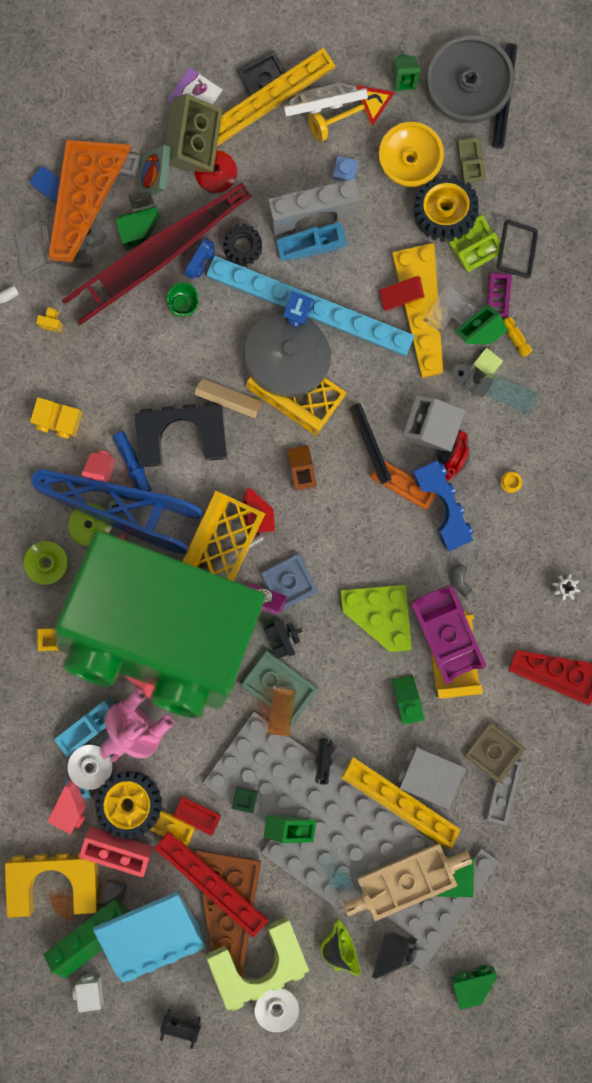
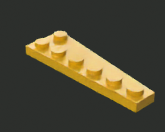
(427, 340)

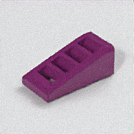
(499, 276)

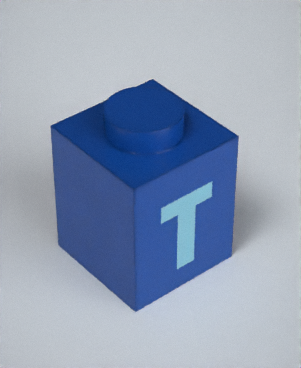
(298, 309)

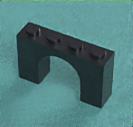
(152, 424)

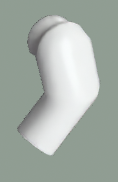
(8, 294)

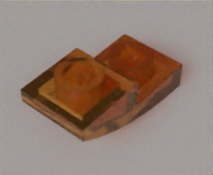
(281, 711)

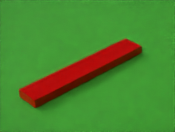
(211, 883)

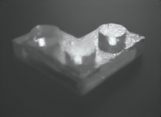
(447, 305)

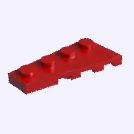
(555, 673)

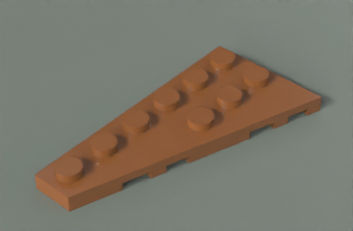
(242, 875)

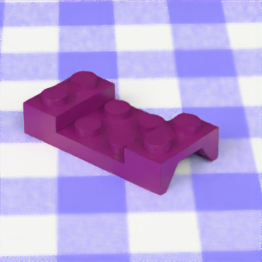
(448, 632)

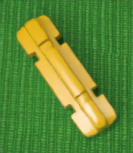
(517, 337)

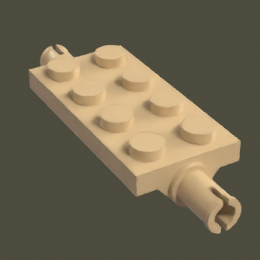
(407, 882)

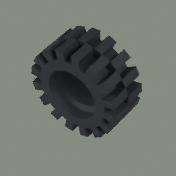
(242, 232)

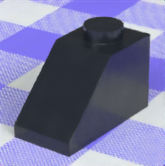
(394, 955)

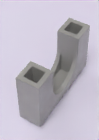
(290, 208)

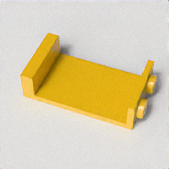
(463, 684)

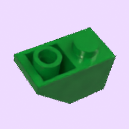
(137, 227)
(474, 986)

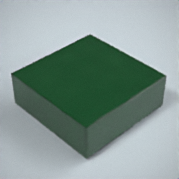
(244, 799)

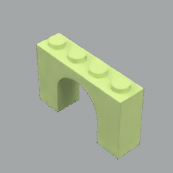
(287, 966)

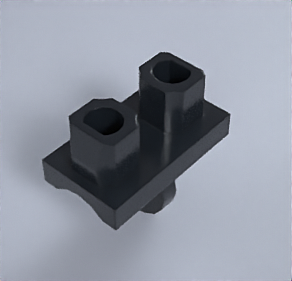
(277, 629)

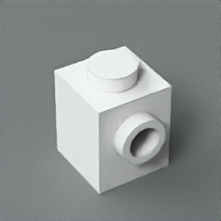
(88, 993)

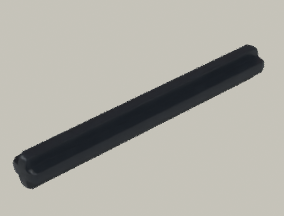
(502, 116)

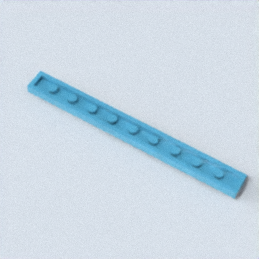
(322, 310)

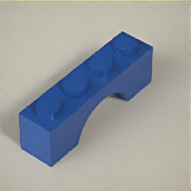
(453, 530)

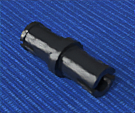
(323, 761)

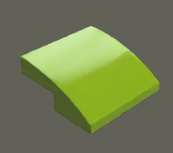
(477, 246)

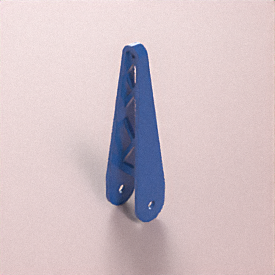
(141, 498)

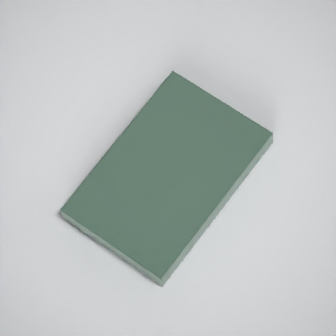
(272, 673)

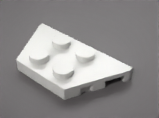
(322, 97)

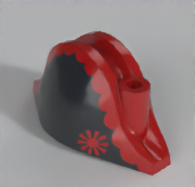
(457, 459)

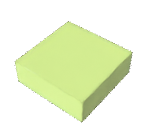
(487, 362)

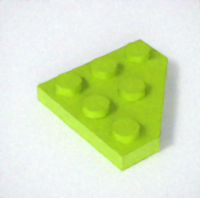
(381, 614)

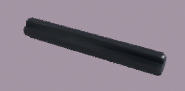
(370, 443)

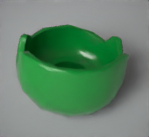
(182, 299)

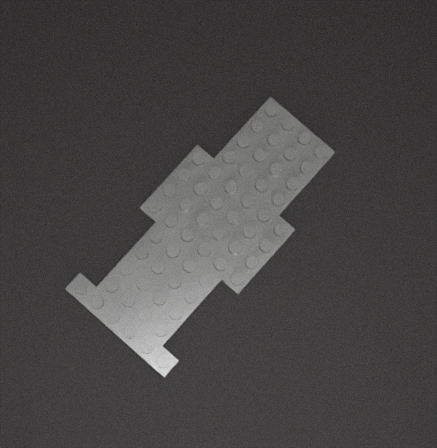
(350, 830)

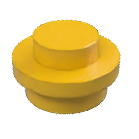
(511, 482)

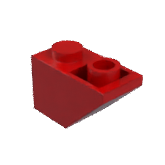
(256, 502)

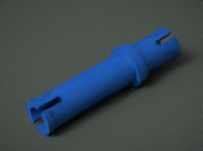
(128, 455)

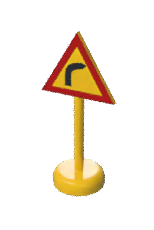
(372, 105)

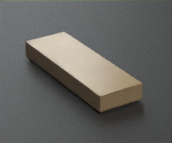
(228, 398)

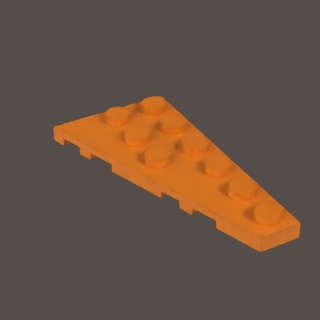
(84, 184)

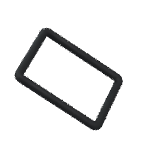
(504, 232)

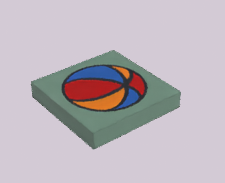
(154, 170)

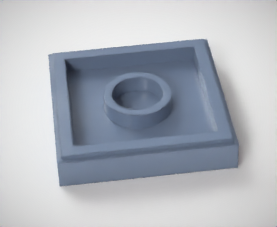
(290, 579)

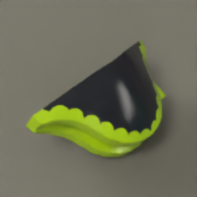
(339, 950)

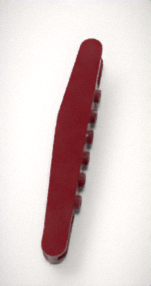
(156, 252)

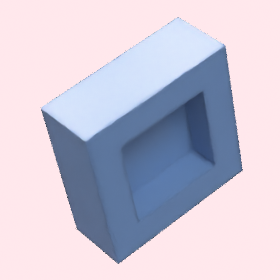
(345, 169)

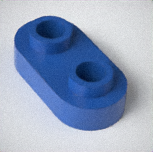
(203, 253)

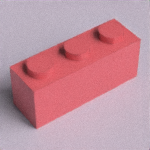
(116, 852)

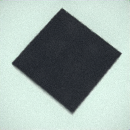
(260, 72)

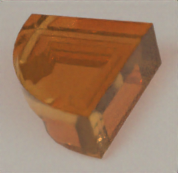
(63, 906)

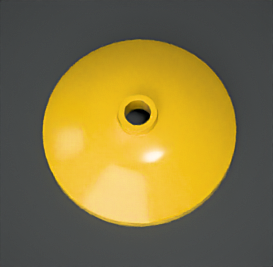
(413, 141)

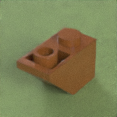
(302, 468)

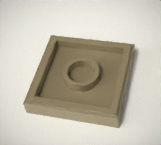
(495, 752)

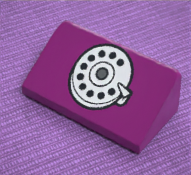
(273, 602)

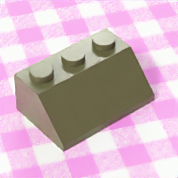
(193, 133)

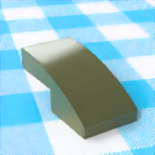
(471, 160)

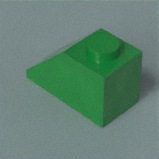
(405, 72)
(482, 327)
(407, 700)
(289, 828)

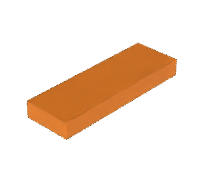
(405, 486)

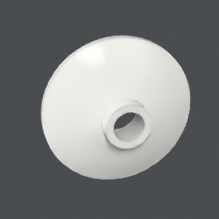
(101, 768)
(280, 1019)

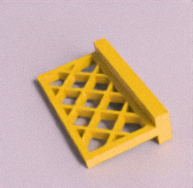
(299, 413)
(208, 529)

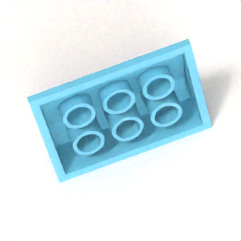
(150, 937)

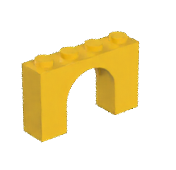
(22, 871)

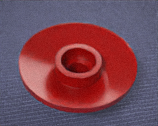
(223, 178)

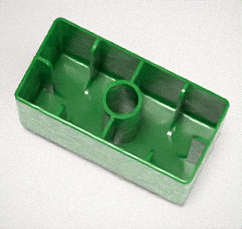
(156, 624)

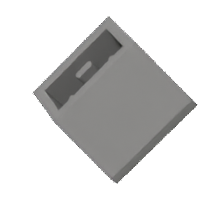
(433, 423)

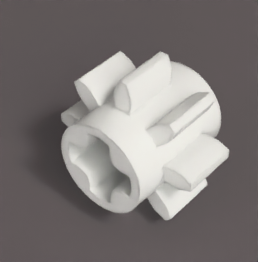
(561, 591)

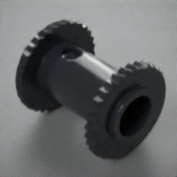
(180, 1028)

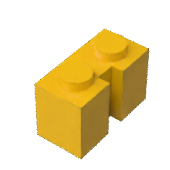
(56, 417)

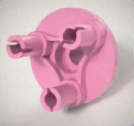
(132, 729)

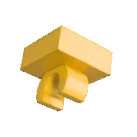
(50, 321)

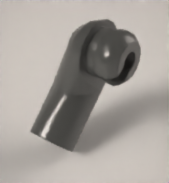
(457, 580)

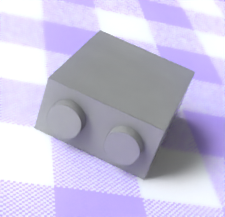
(430, 776)

